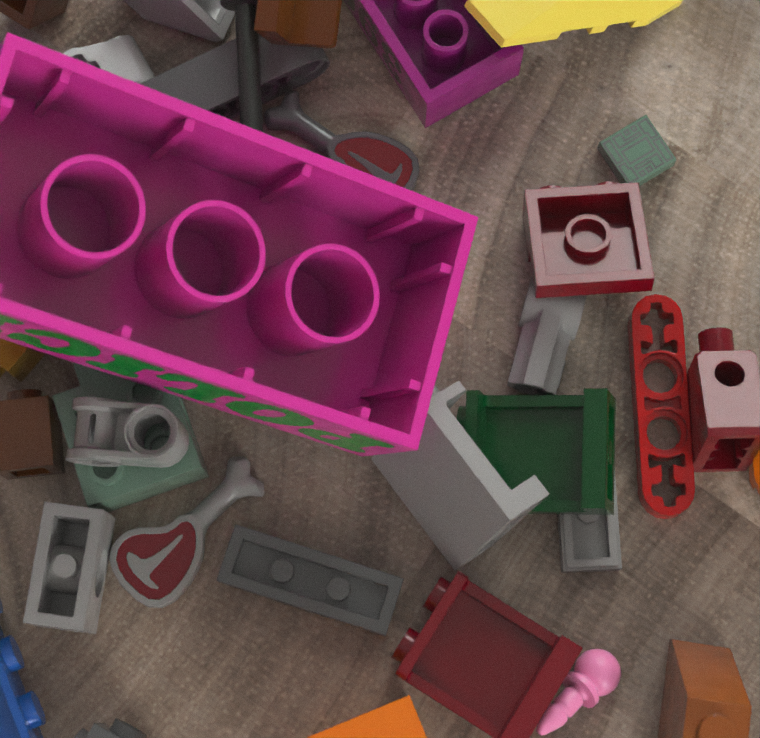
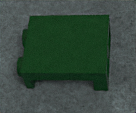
(554, 437)

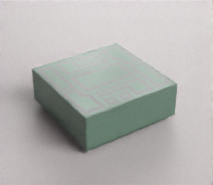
(636, 152)

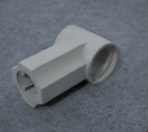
(544, 342)

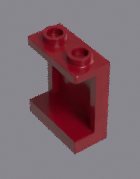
(484, 659)

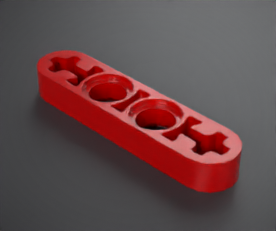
(666, 405)

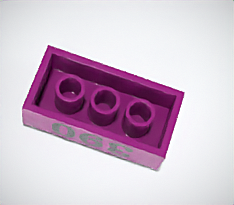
(435, 52)

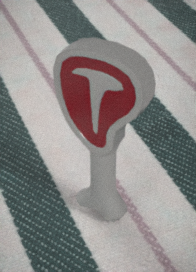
(163, 561)

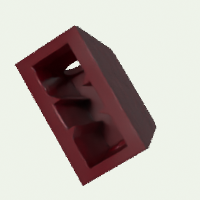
(723, 403)

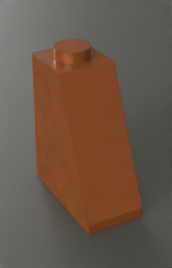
(703, 694)

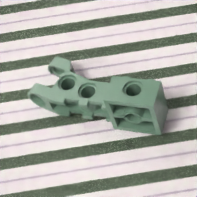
(124, 485)

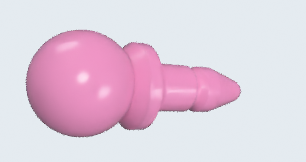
(594, 675)

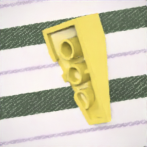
(544, 20)

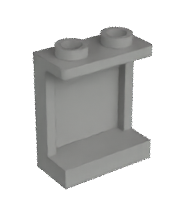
(455, 487)

